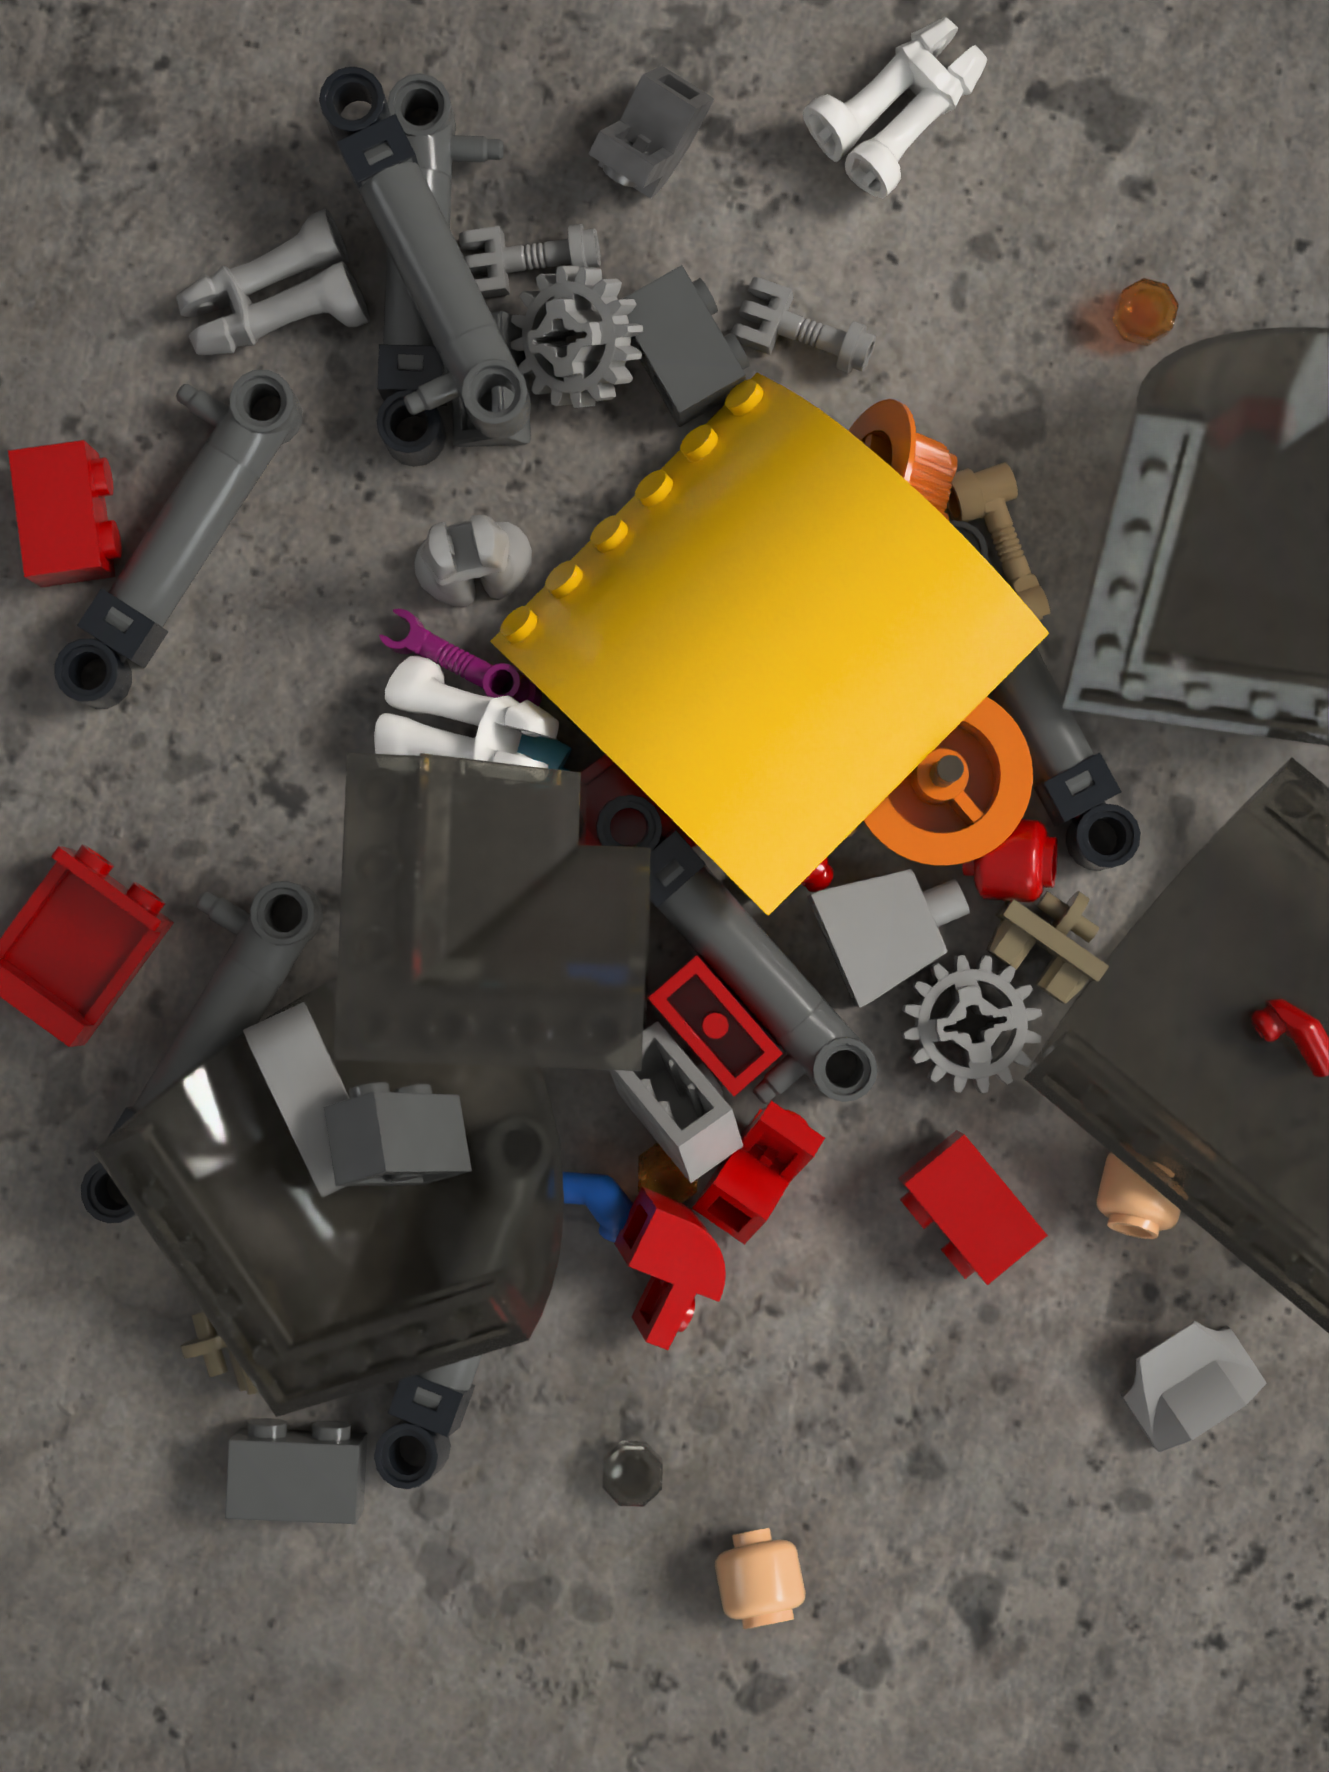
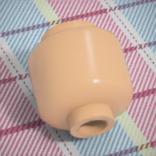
(1133, 1203)
(760, 1579)

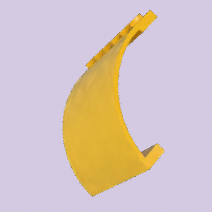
(771, 635)

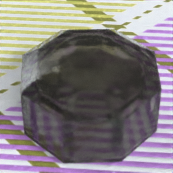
(632, 1473)

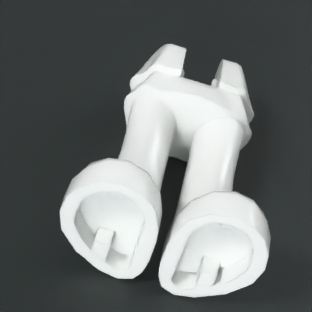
(937, 90)
(421, 689)

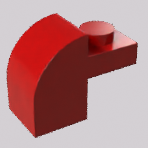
(756, 1176)
(681, 1258)

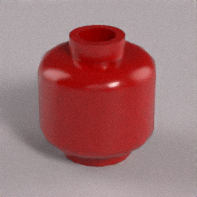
(1018, 866)

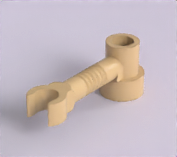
(984, 496)

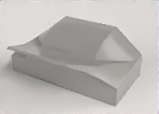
(1191, 1384)

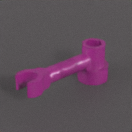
(475, 670)

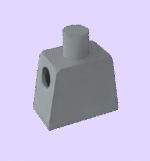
(885, 929)

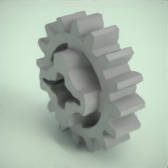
(570, 304)
(975, 1053)

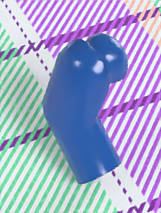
(602, 1198)

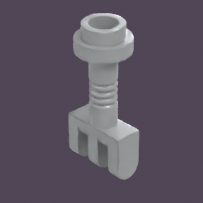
(579, 249)
(851, 347)

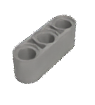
(301, 1084)

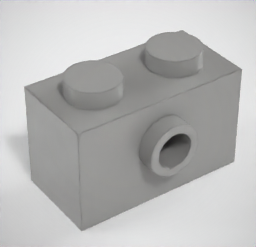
(679, 1105)

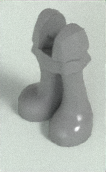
(330, 291)
(471, 550)

